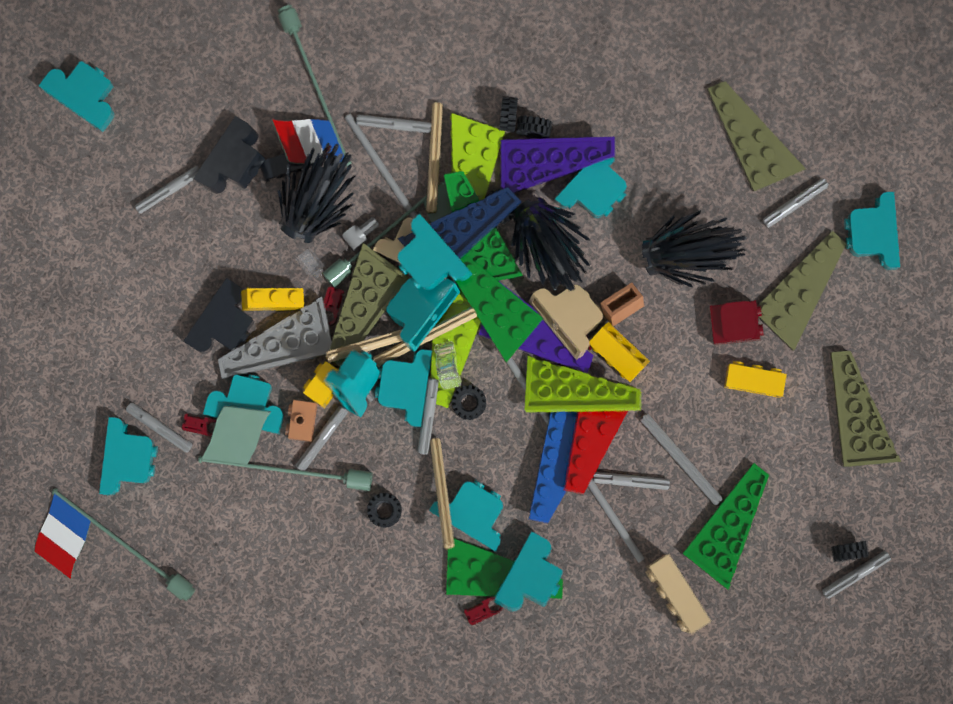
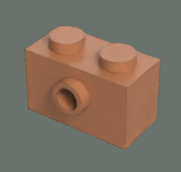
(622, 304)
(302, 421)

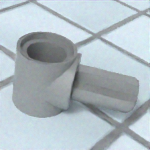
(357, 235)

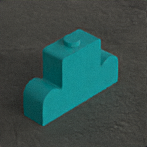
(82, 93)
(248, 394)
(530, 576)

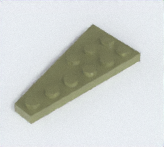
(756, 146)
(795, 298)

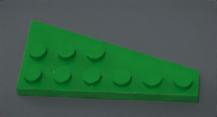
(490, 251)
(498, 309)
(723, 537)
(478, 571)

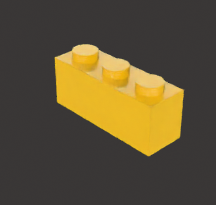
(272, 299)
(618, 352)
(755, 379)

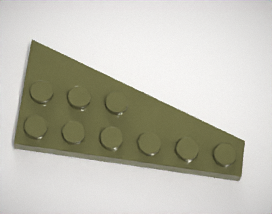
(367, 298)
(859, 422)

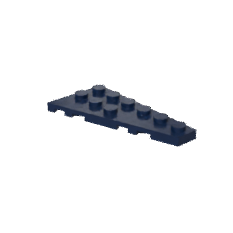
(470, 225)

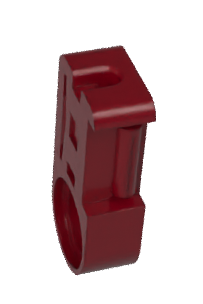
(332, 302)
(197, 424)
(481, 612)

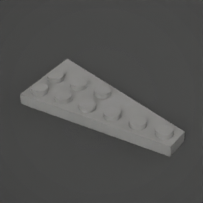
(289, 341)

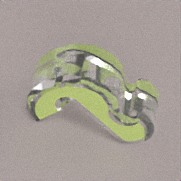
(447, 365)

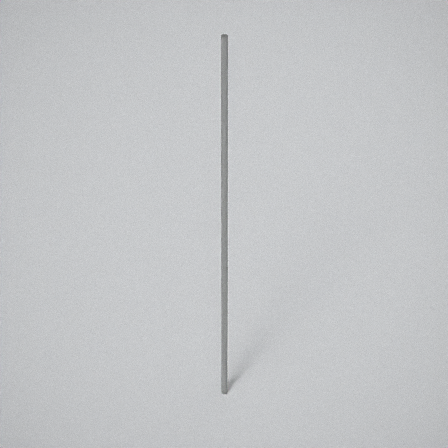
(511, 363)

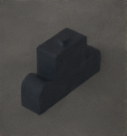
(231, 159)
(221, 321)

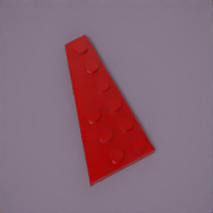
(589, 444)

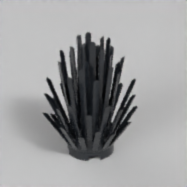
(310, 207)
(550, 241)
(695, 252)

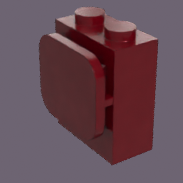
(736, 322)

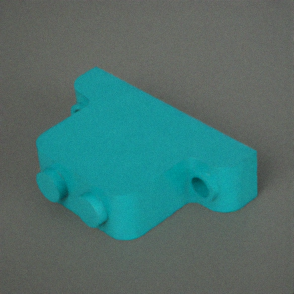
(594, 189)
(875, 232)
(430, 258)
(420, 309)
(354, 381)
(405, 386)
(125, 458)
(475, 513)

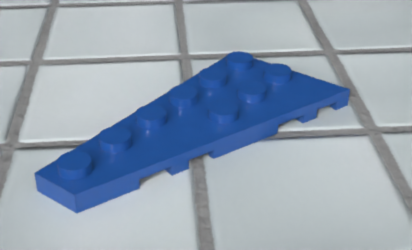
(553, 466)

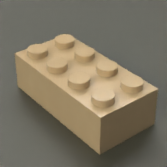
(678, 594)

